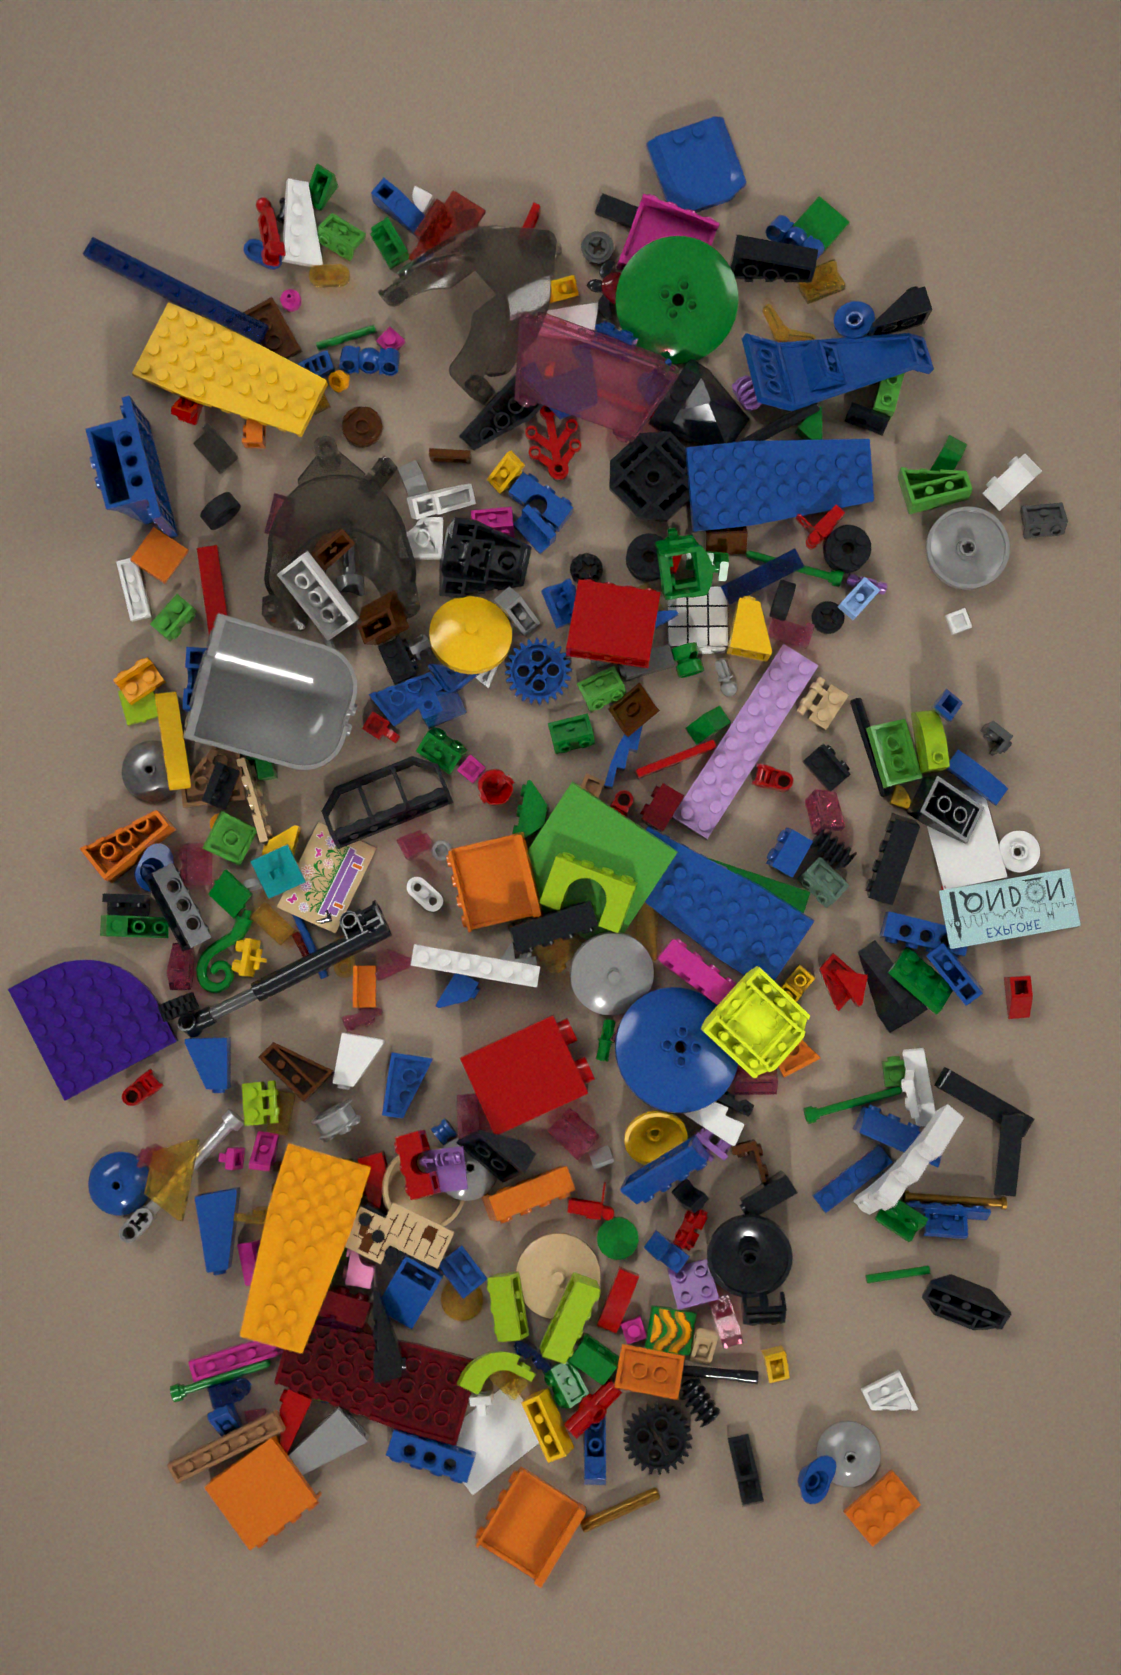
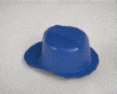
(153, 859)
(816, 1479)

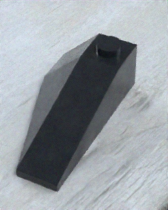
(498, 416)

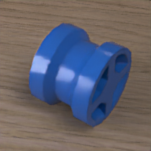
(444, 1131)

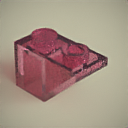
(467, 1114)
(726, 1322)

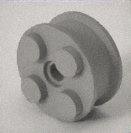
(336, 1120)

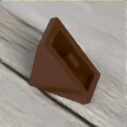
(331, 548)

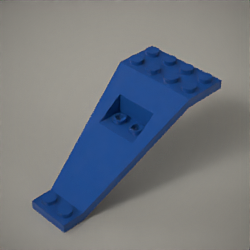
(815, 370)

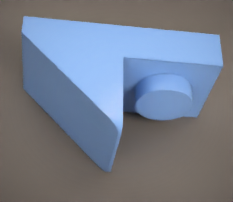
(858, 598)

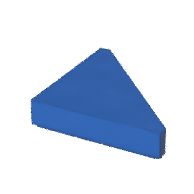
(450, 680)

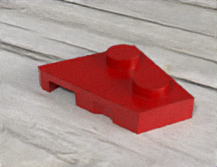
(836, 991)

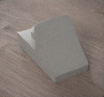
(526, 958)

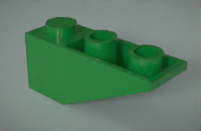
(134, 926)

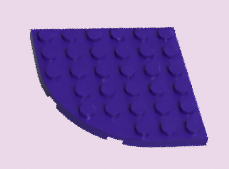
(90, 1021)

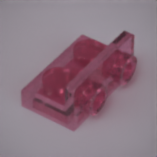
(824, 811)
(195, 865)

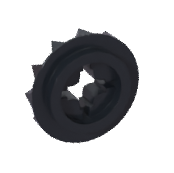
(589, 559)
(826, 608)

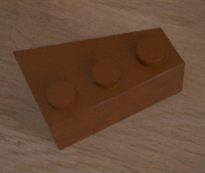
(295, 1071)

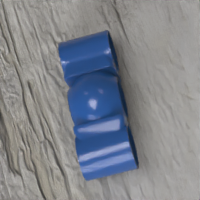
(782, 231)
(369, 360)

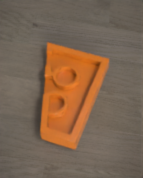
(799, 1058)

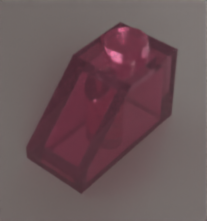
(414, 844)
(180, 968)

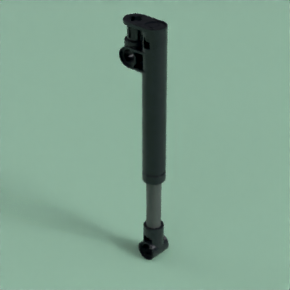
(368, 929)

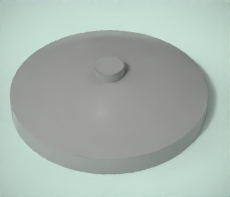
(967, 548)
(611, 972)

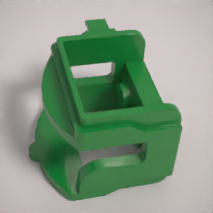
(701, 563)

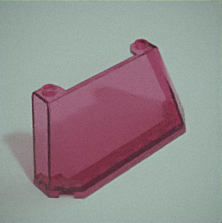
(589, 374)

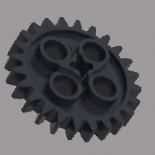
(641, 1447)

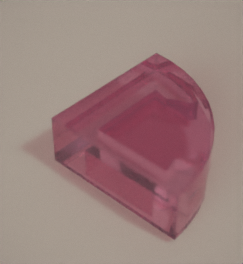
(251, 1415)

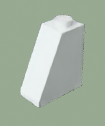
(354, 1058)

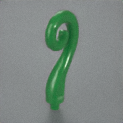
(240, 929)

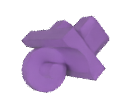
(719, 1149)

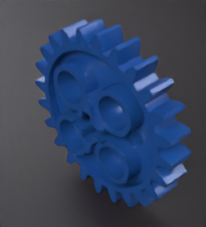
(524, 659)

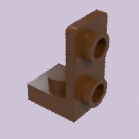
(742, 1149)

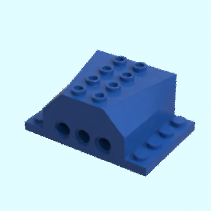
(131, 469)

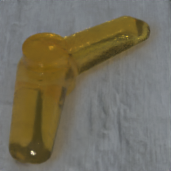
(780, 331)

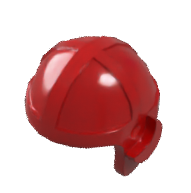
(495, 787)

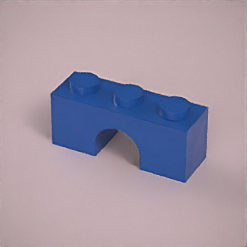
(528, 489)
(192, 664)

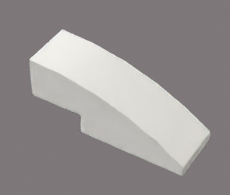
(441, 501)

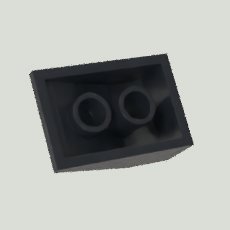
(905, 313)
(945, 808)
(498, 1154)

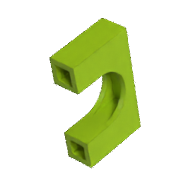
(618, 889)

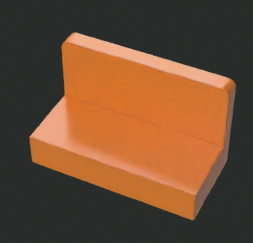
(364, 986)

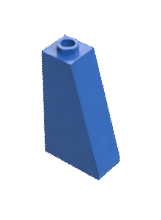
(440, 707)
(218, 1227)

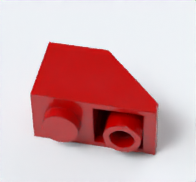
(1018, 996)

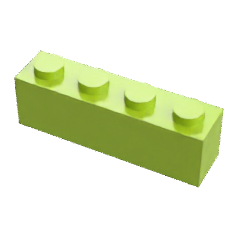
(569, 1318)

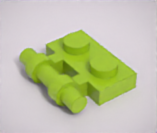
(255, 1103)

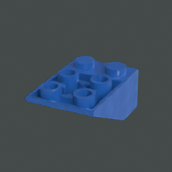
(411, 1290)

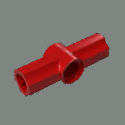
(592, 1408)

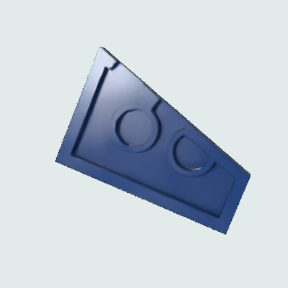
(399, 700)
(403, 1082)

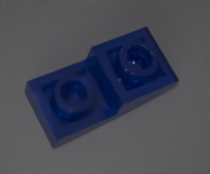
(527, 1349)

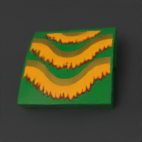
(670, 1330)

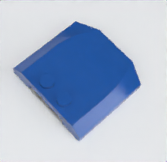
(697, 165)

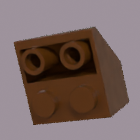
(382, 619)

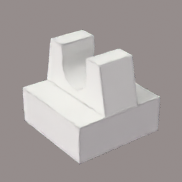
(482, 1401)

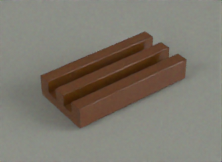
(450, 455)

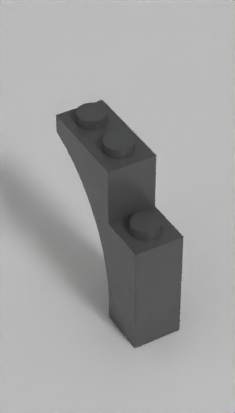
(660, 660)

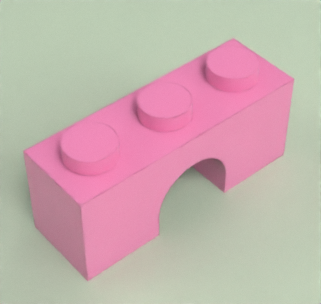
(358, 1272)

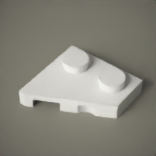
(889, 1394)

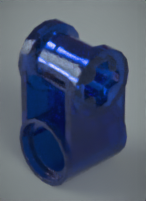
(226, 1392)

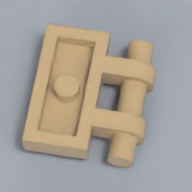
(827, 707)

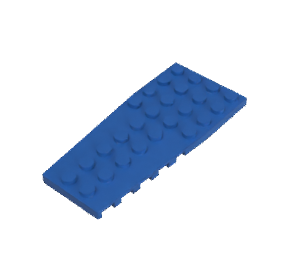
(775, 480)
(727, 912)

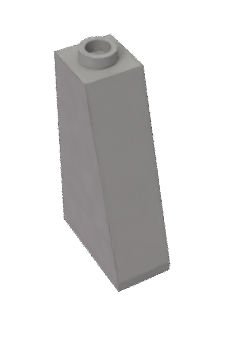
(329, 1440)

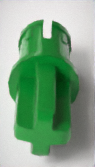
(604, 1041)

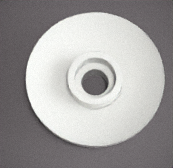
(1028, 849)

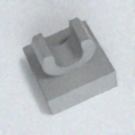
(419, 644)

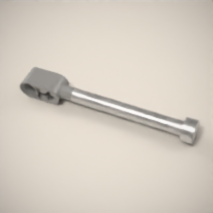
(230, 1122)

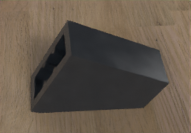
(768, 1194)

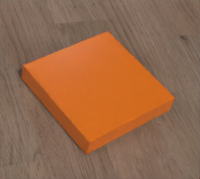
(159, 555)

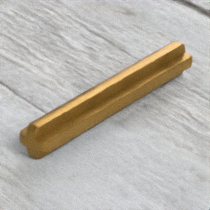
(620, 1509)

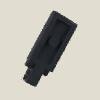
(743, 1107)

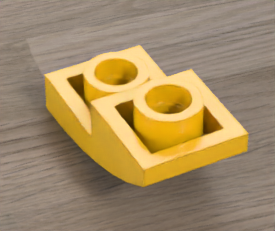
(797, 982)

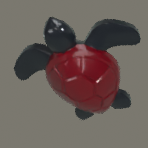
(607, 287)

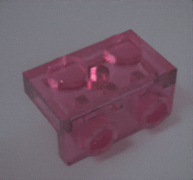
(573, 1133)

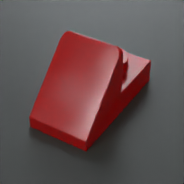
(187, 410)

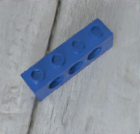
(893, 922)
(463, 1457)

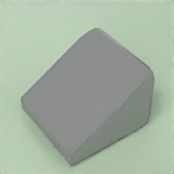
(601, 1157)

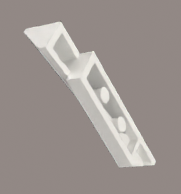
(715, 1120)

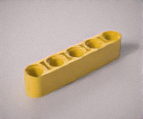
(172, 741)

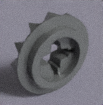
(594, 239)

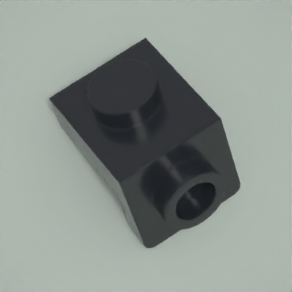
(689, 1196)

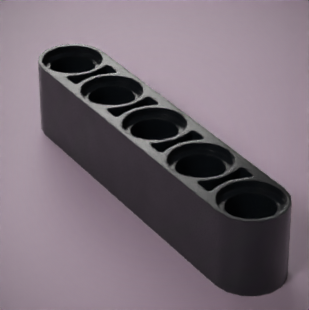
(978, 1097)

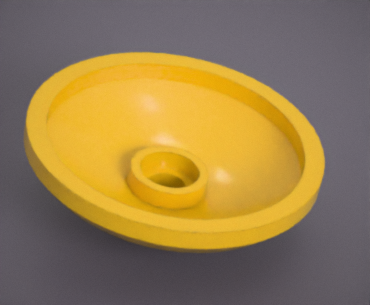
(647, 1145)

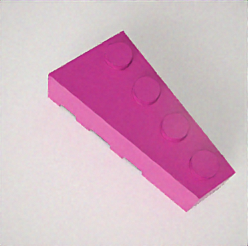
(694, 971)

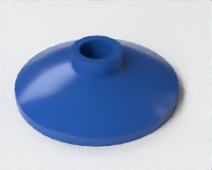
(850, 313)

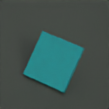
(278, 871)

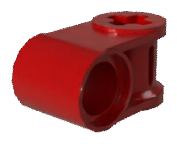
(771, 778)
(145, 1087)

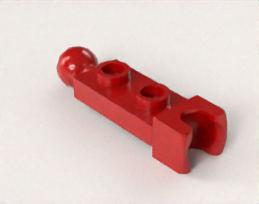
(269, 233)

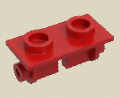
(685, 1235)

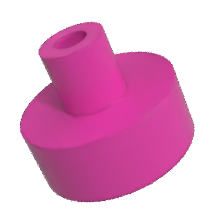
(290, 300)

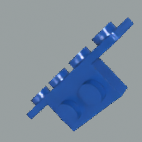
(948, 1220)

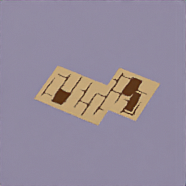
(402, 1231)

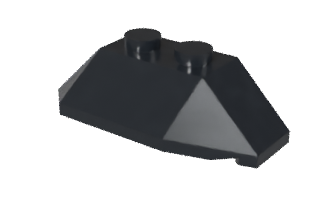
(965, 1303)

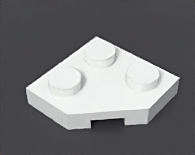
(427, 538)

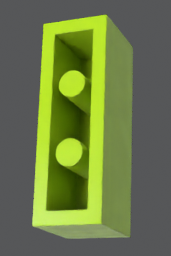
(507, 1306)

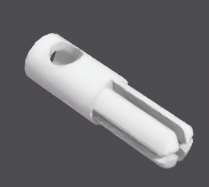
(711, 649)

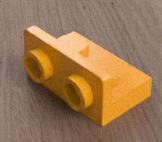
(139, 680)

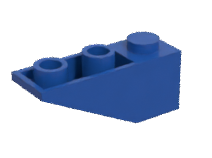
(397, 205)
(595, 1454)

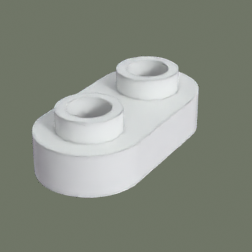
(425, 894)

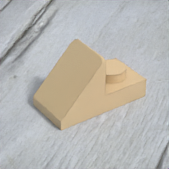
(703, 1345)

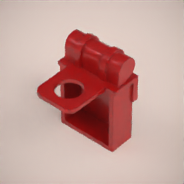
(822, 528)
(590, 1209)

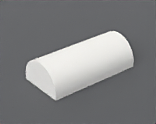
(317, 596)

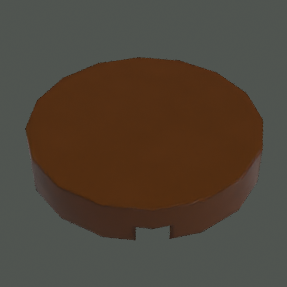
(362, 426)

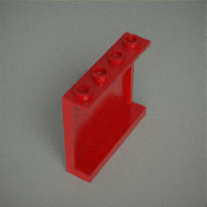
(613, 623)

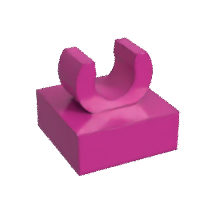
(233, 1157)

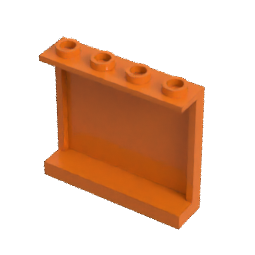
(494, 881)
(262, 1493)
(530, 1525)

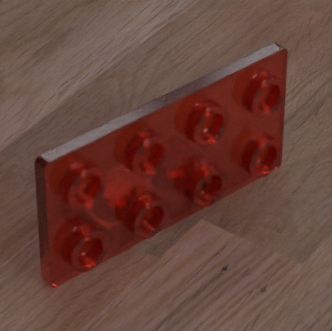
(446, 221)

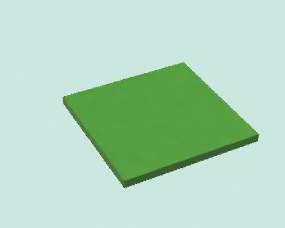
(609, 840)

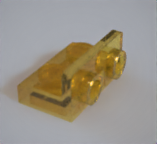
(559, 953)

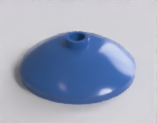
(132, 1180)

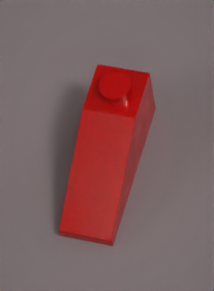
(292, 1413)

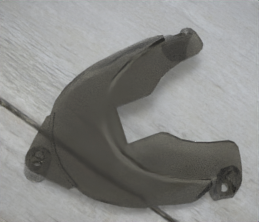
(514, 265)
(331, 497)

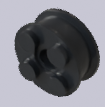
(853, 537)
(636, 564)

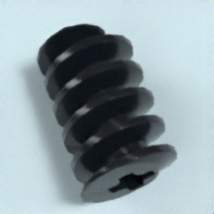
(832, 849)
(700, 1401)

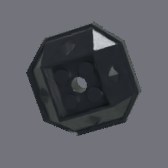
(651, 455)

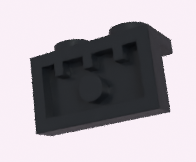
(397, 660)
(827, 767)
(221, 786)
(127, 904)

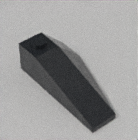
(892, 1000)
(387, 1353)

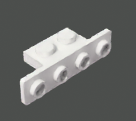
(918, 1086)

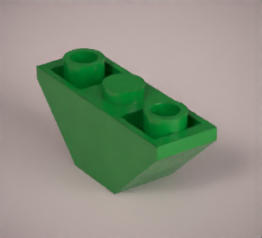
(531, 812)

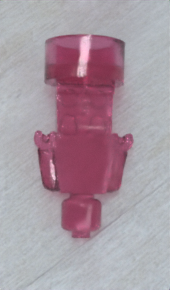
(365, 1017)

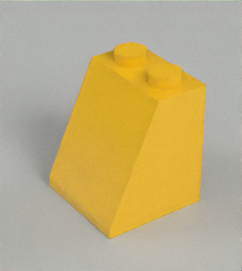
(749, 631)

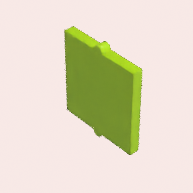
(141, 710)

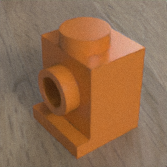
(255, 434)

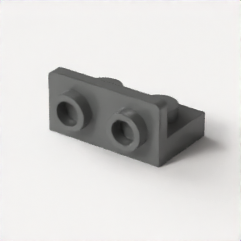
(1044, 520)
(995, 733)

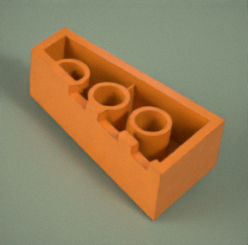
(124, 848)
(528, 1194)

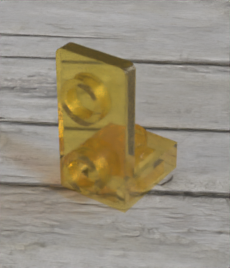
(508, 1383)

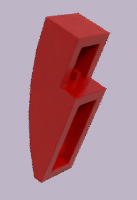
(618, 1299)

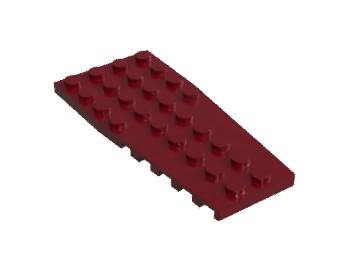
(340, 1370)

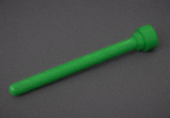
(833, 577)
(812, 1114)
(179, 1391)

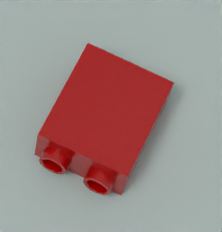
(527, 1073)

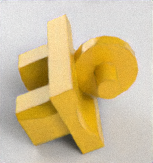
(250, 957)

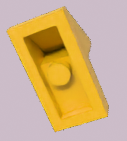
(563, 288)
(506, 472)

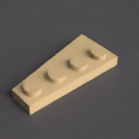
(248, 778)

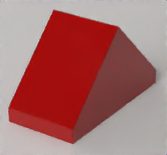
(853, 984)

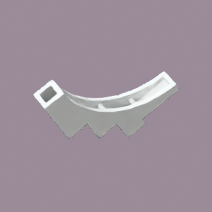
(909, 1167)

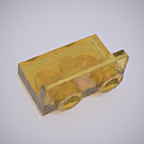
(824, 283)

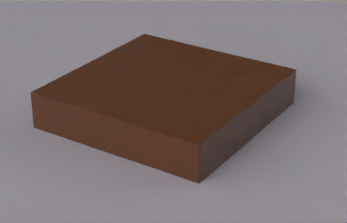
(633, 709)

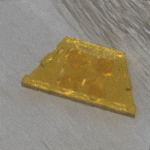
(171, 1177)

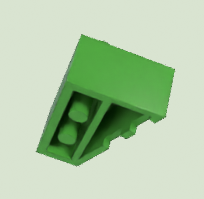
(933, 489)

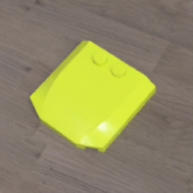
(757, 1023)

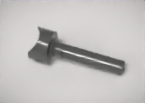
(350, 580)

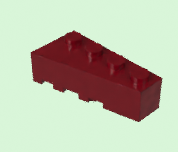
(346, 1306)

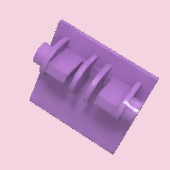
(449, 1167)
(693, 1285)

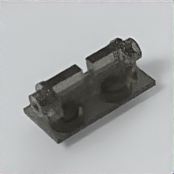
(383, 470)

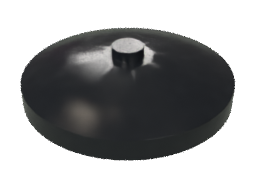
(749, 1255)

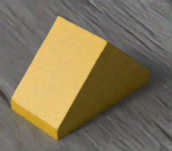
(775, 1364)

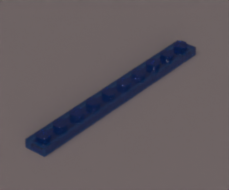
(175, 290)

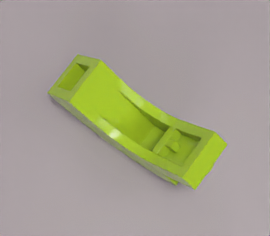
(484, 1365)

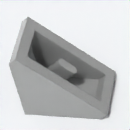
(413, 479)

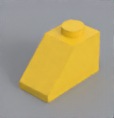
(288, 837)

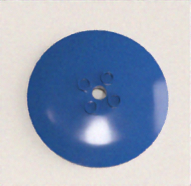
(649, 1057)

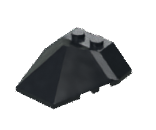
(699, 409)
(480, 559)

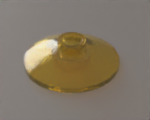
(458, 1311)

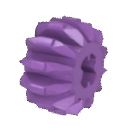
(745, 393)

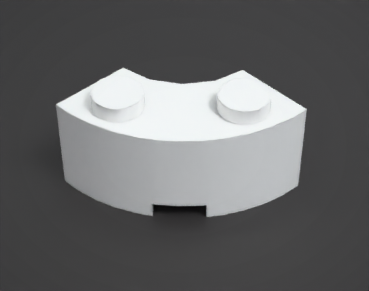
(1012, 481)

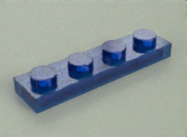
(762, 576)

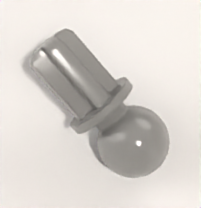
(728, 686)

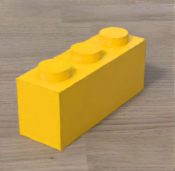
(547, 1425)

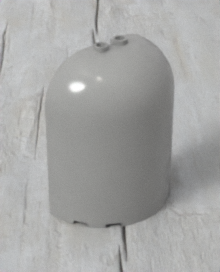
(271, 696)

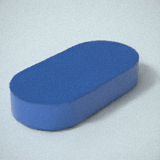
(253, 252)

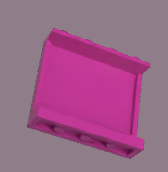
(663, 219)

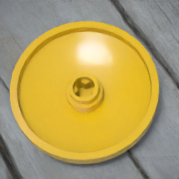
(470, 635)

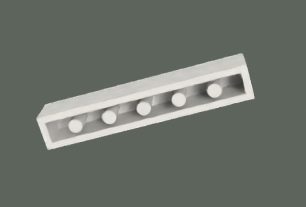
(475, 965)

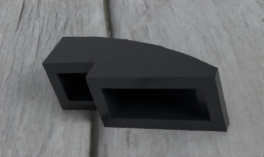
(745, 1470)

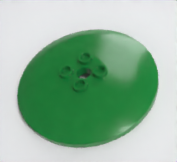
(683, 268)

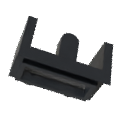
(764, 1314)

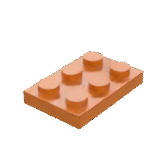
(649, 1372)
(882, 1508)

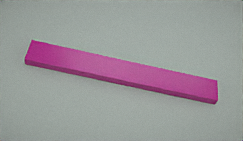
(245, 1354)

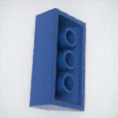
(888, 1130)
(665, 1170)

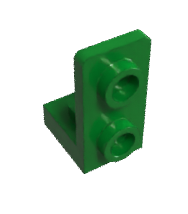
(718, 559)

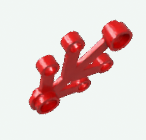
(554, 445)

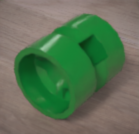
(687, 660)

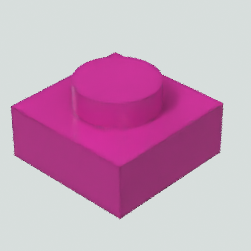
(390, 339)
(471, 769)
(633, 1330)

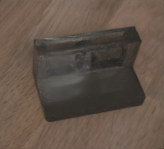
(215, 449)

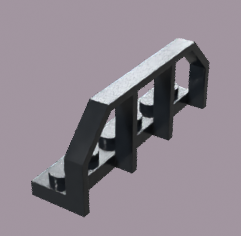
(391, 817)

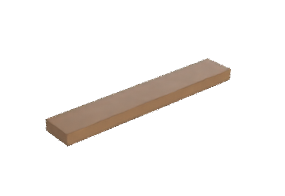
(226, 1446)

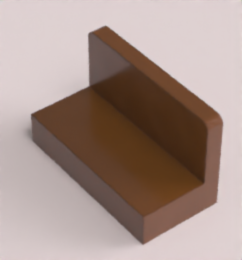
(727, 540)

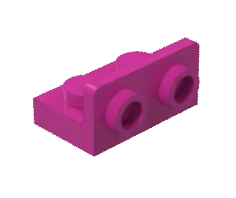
(497, 518)

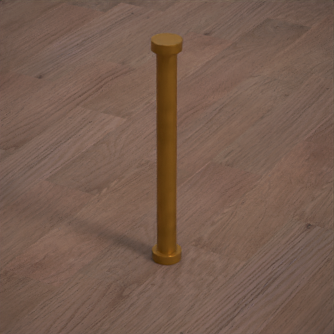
(949, 1199)

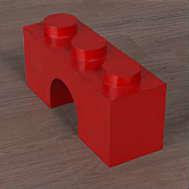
(417, 1182)

